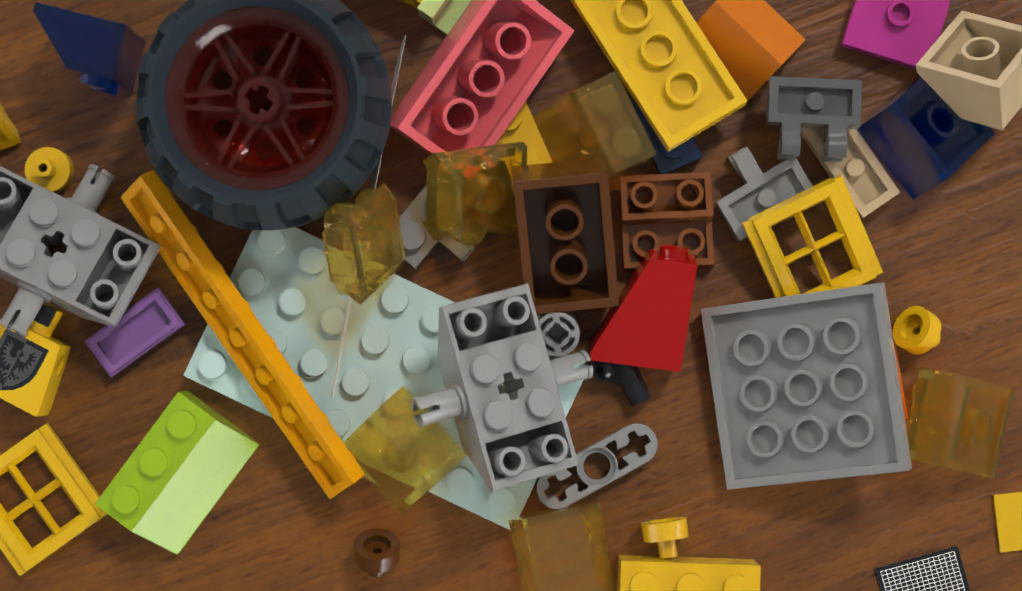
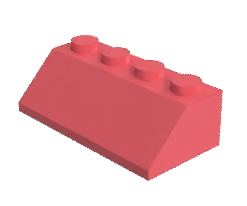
(480, 75)

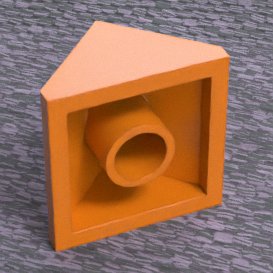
(749, 40)

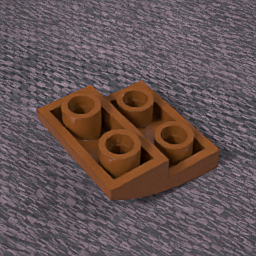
(666, 212)

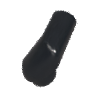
(624, 375)

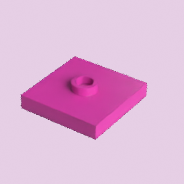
(895, 28)

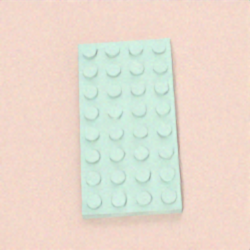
(386, 346)

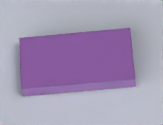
(137, 333)

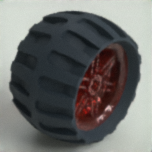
(224, 174)

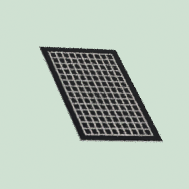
(928, 572)

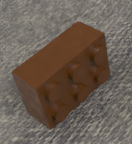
(566, 234)

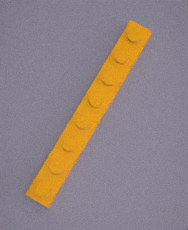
(242, 334)

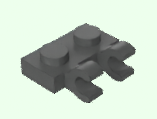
(813, 104)

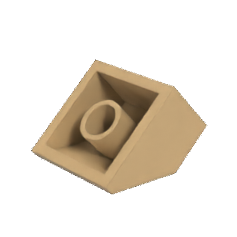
(977, 69)

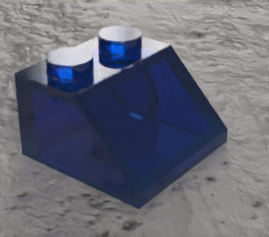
(94, 48)
(922, 138)

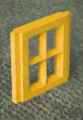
(849, 230)
(68, 476)

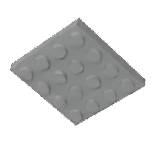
(806, 387)

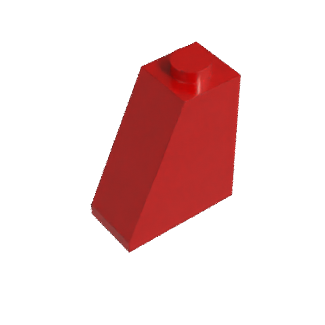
(651, 313)

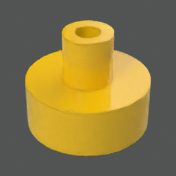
(59, 169)
(917, 330)
(665, 533)

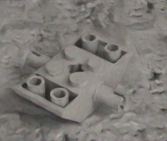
(101, 257)
(514, 432)

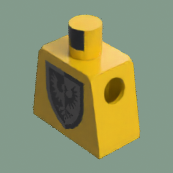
(33, 364)

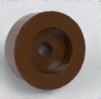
(377, 551)

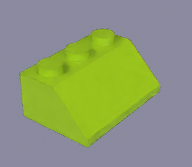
(177, 473)

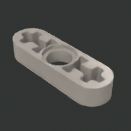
(632, 459)

